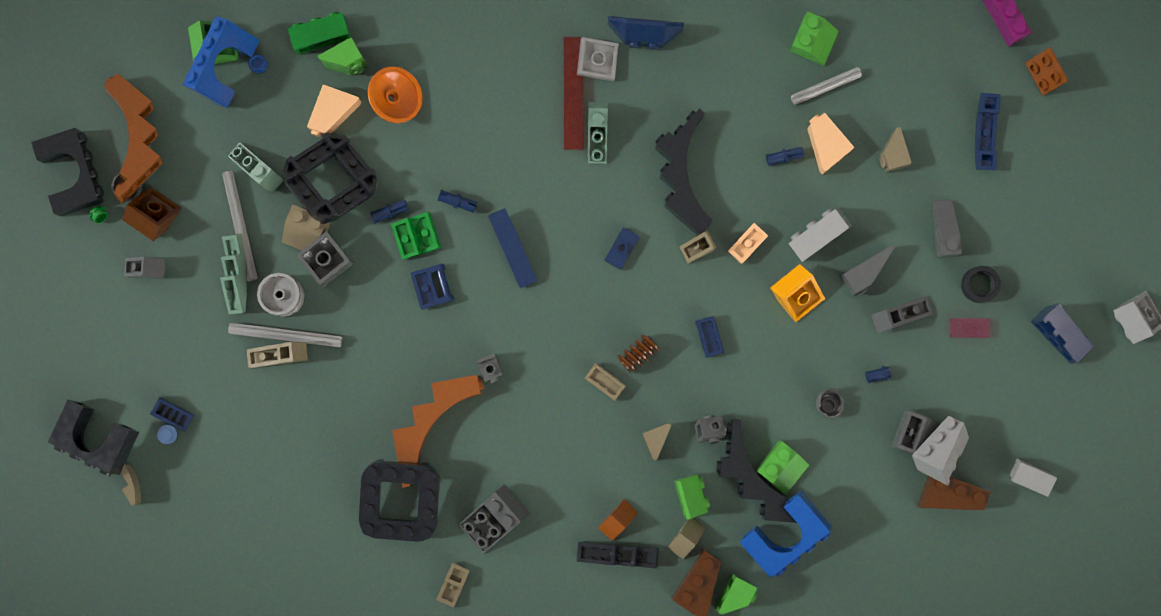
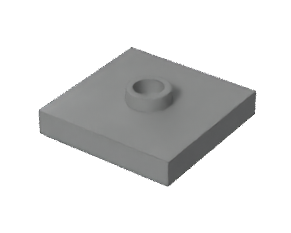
(597, 59)

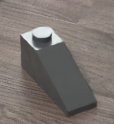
(946, 229)
(865, 273)
(902, 314)

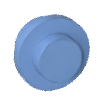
(167, 434)

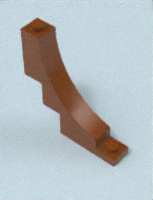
(140, 159)
(446, 394)

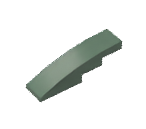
(235, 279)

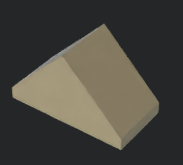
(697, 247)
(655, 439)
(686, 538)

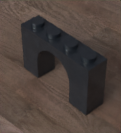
(86, 190)
(69, 437)

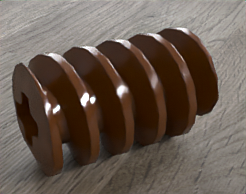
(638, 353)

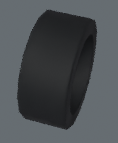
(996, 284)

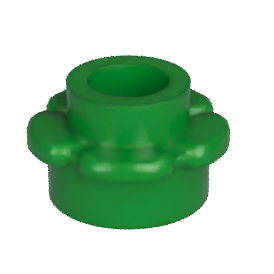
(98, 214)

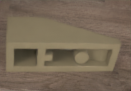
(277, 354)

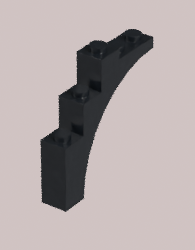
(674, 149)
(752, 485)

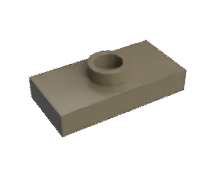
(605, 382)

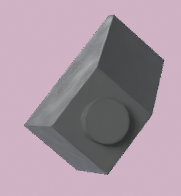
(144, 267)

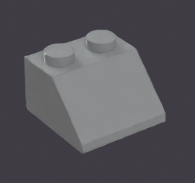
(1139, 317)

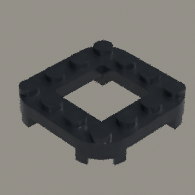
(333, 209)
(406, 473)

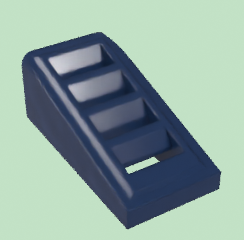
(160, 401)

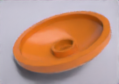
(402, 88)

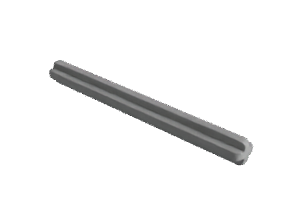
(239, 222)
(284, 334)

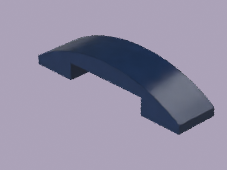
(986, 131)

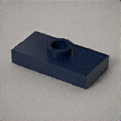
(621, 248)
(709, 337)

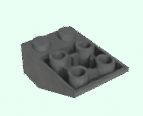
(494, 519)

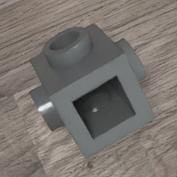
(710, 429)

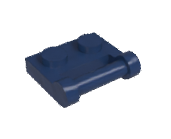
(426, 289)

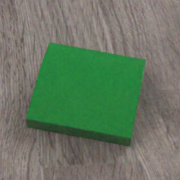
(416, 235)

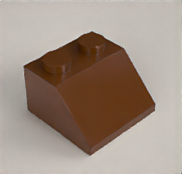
(151, 213)

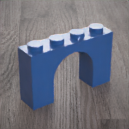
(202, 76)
(775, 558)

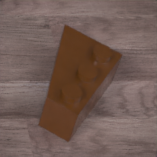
(954, 496)
(698, 585)

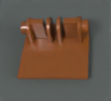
(1046, 71)

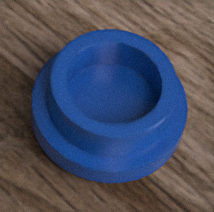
(258, 64)

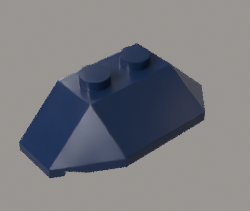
(644, 32)

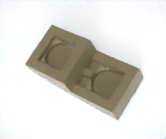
(131, 491)
(453, 585)

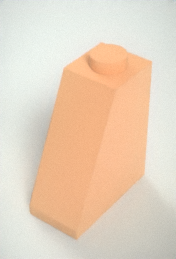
(331, 110)
(827, 142)

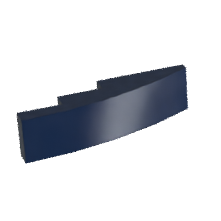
(512, 248)

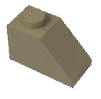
(895, 152)

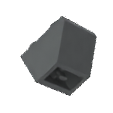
(913, 431)

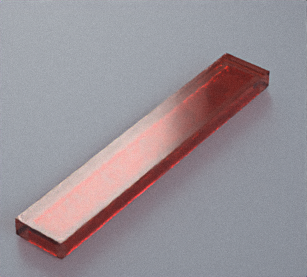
(572, 96)

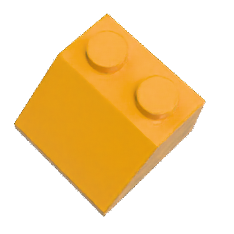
(798, 292)

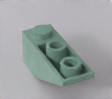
(597, 132)
(255, 168)

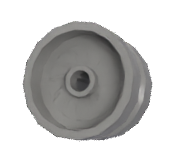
(277, 284)

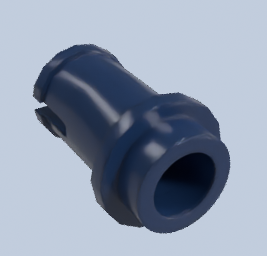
(878, 374)

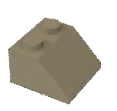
(301, 228)

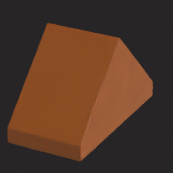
(618, 520)

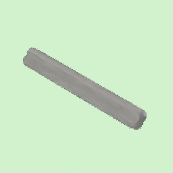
(826, 85)

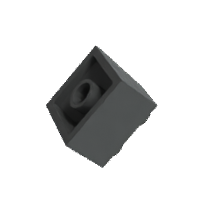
(324, 259)

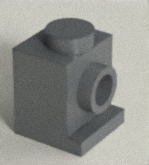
(490, 360)

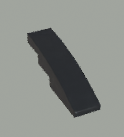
(617, 555)

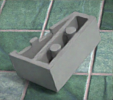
(819, 233)
(941, 450)

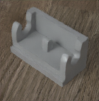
(1033, 477)

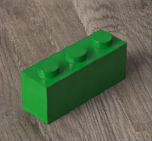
(319, 33)

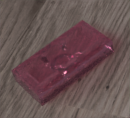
(969, 328)

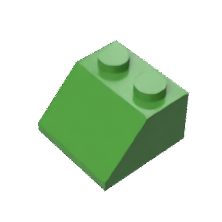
(198, 33)
(814, 38)
(344, 58)
(782, 467)
(691, 496)
(736, 595)

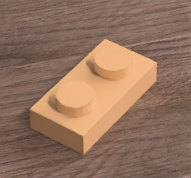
(747, 243)

